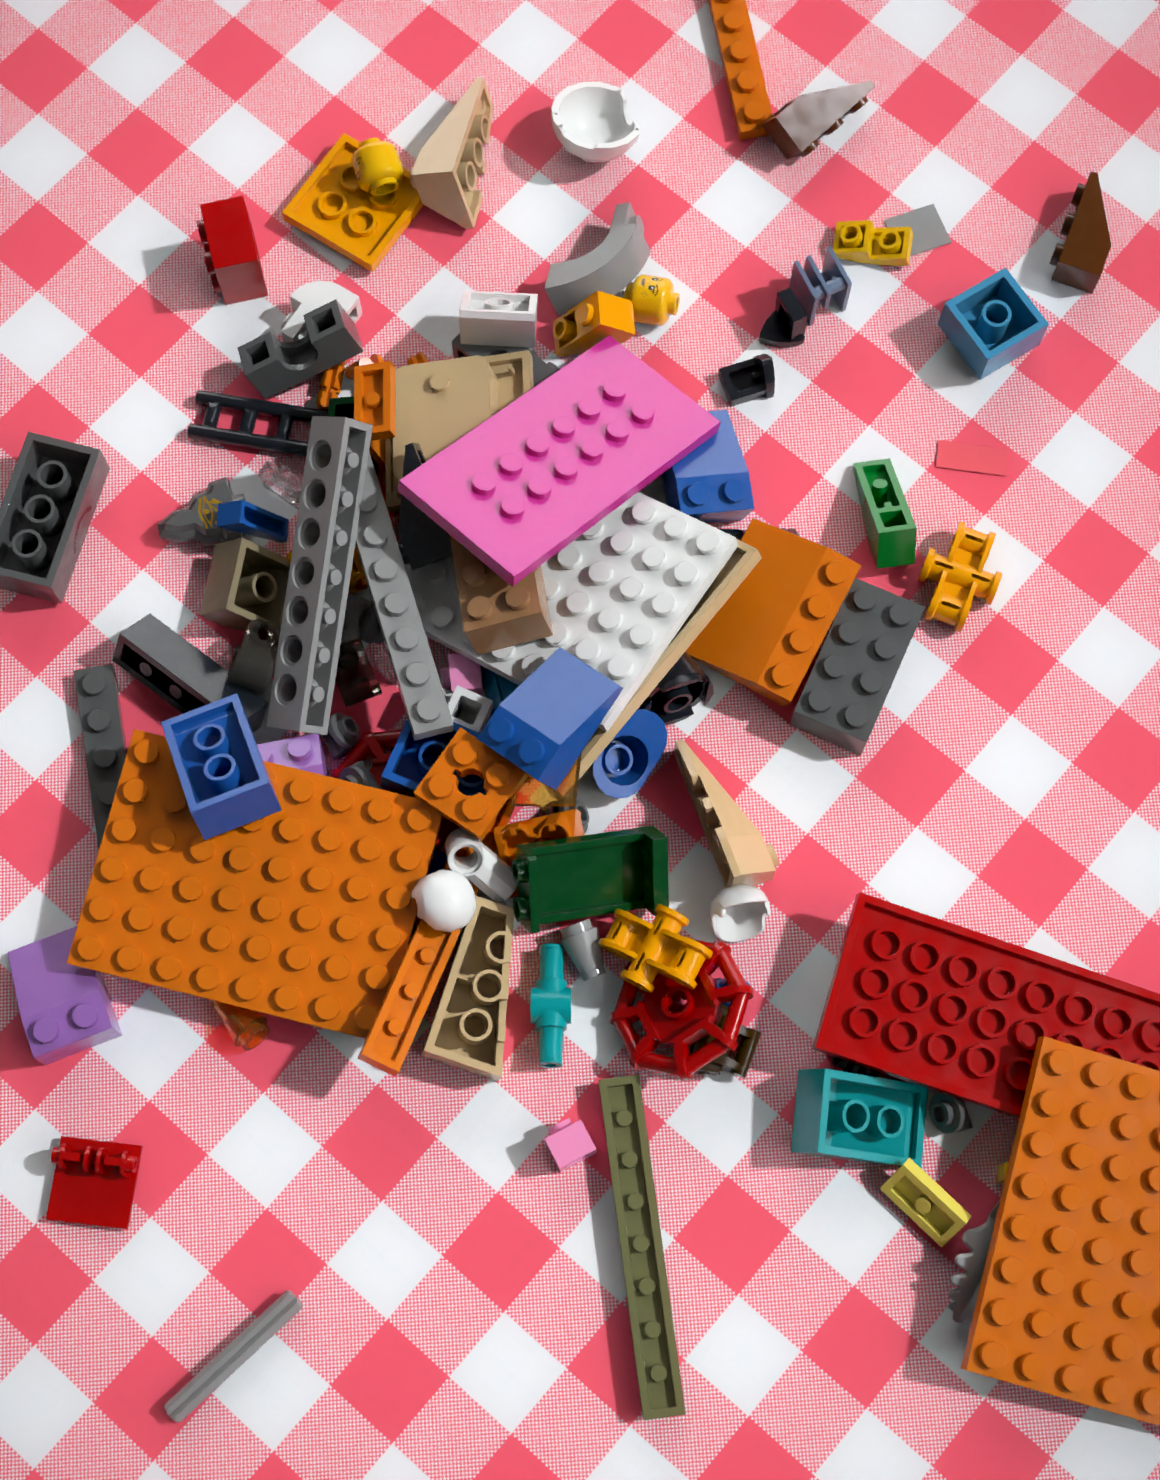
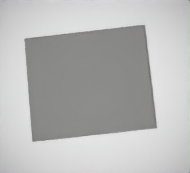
(926, 228)

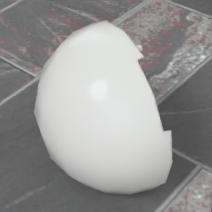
(593, 121)

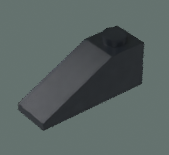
(420, 537)

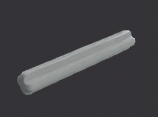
(233, 1356)

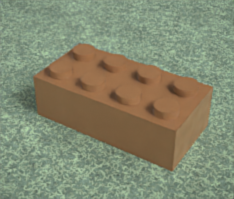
(493, 610)

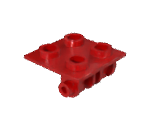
(93, 1182)

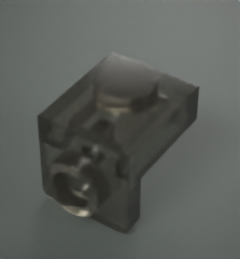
(355, 674)

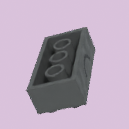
(48, 514)
(856, 666)

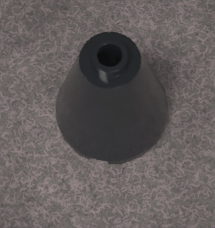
(679, 691)

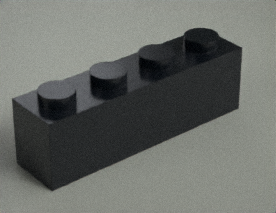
(180, 670)

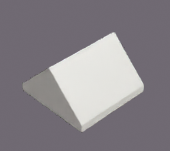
(498, 318)

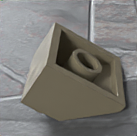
(245, 585)

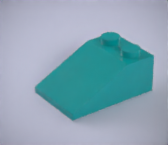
(858, 1117)

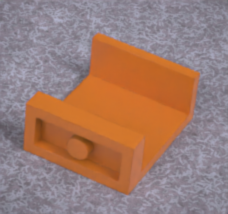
(376, 404)

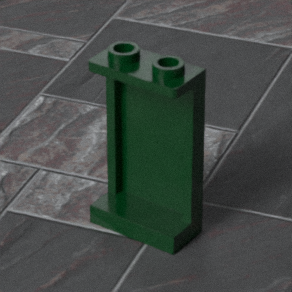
(590, 876)

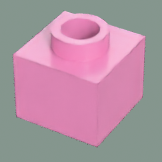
(462, 673)
(569, 1143)

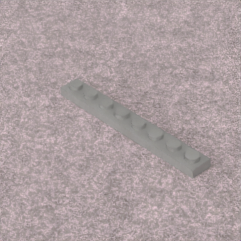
(399, 616)

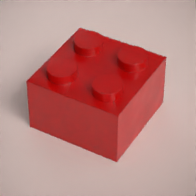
(231, 250)

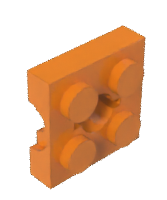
(470, 757)

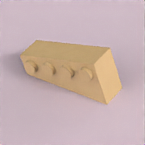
(473, 1004)

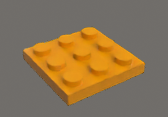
(344, 215)

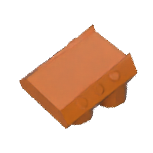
(538, 829)

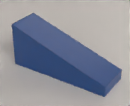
(252, 520)

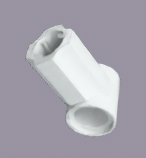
(480, 867)

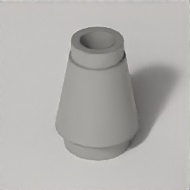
(583, 949)

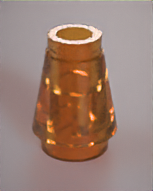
(244, 1026)

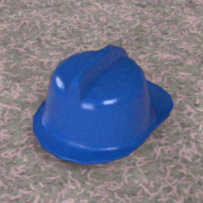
(630, 755)

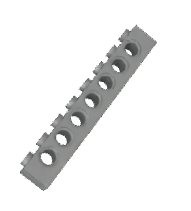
(319, 574)

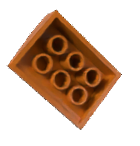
(777, 613)

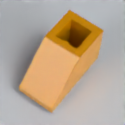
(592, 322)

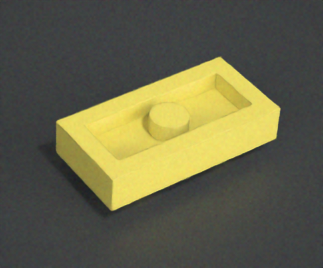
(925, 1202)

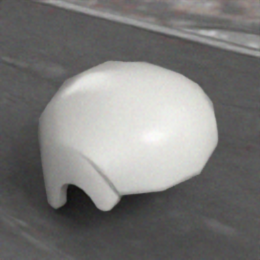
(445, 900)
(739, 913)

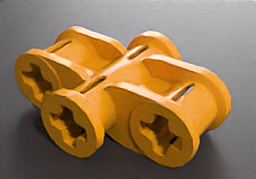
(960, 576)
(655, 948)

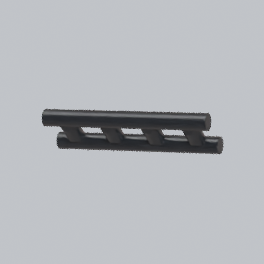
(244, 436)

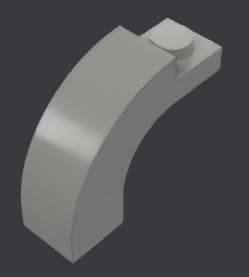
(605, 268)

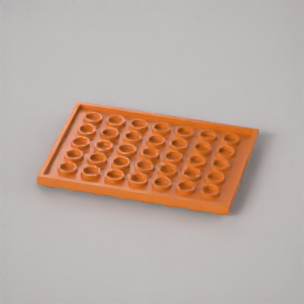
(271, 917)
(1077, 1239)

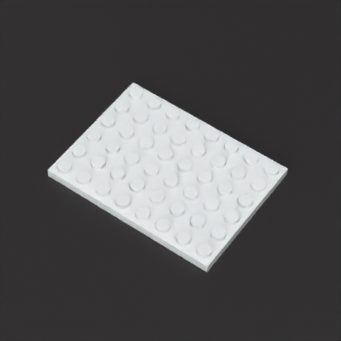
(609, 595)

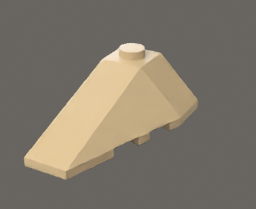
(454, 158)
(731, 836)

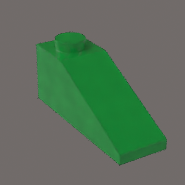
(885, 514)

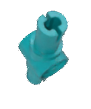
(550, 1005)

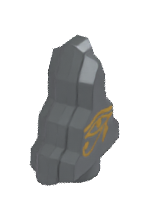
(200, 517)

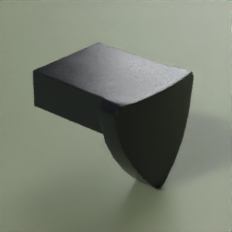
(786, 324)
(748, 380)

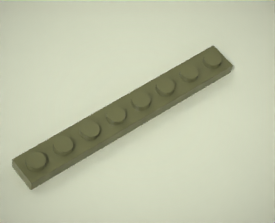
(641, 1248)

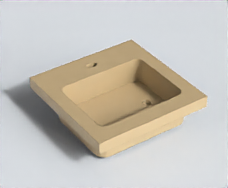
(446, 401)

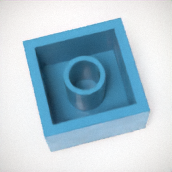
(992, 323)

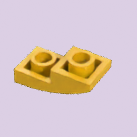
(870, 245)

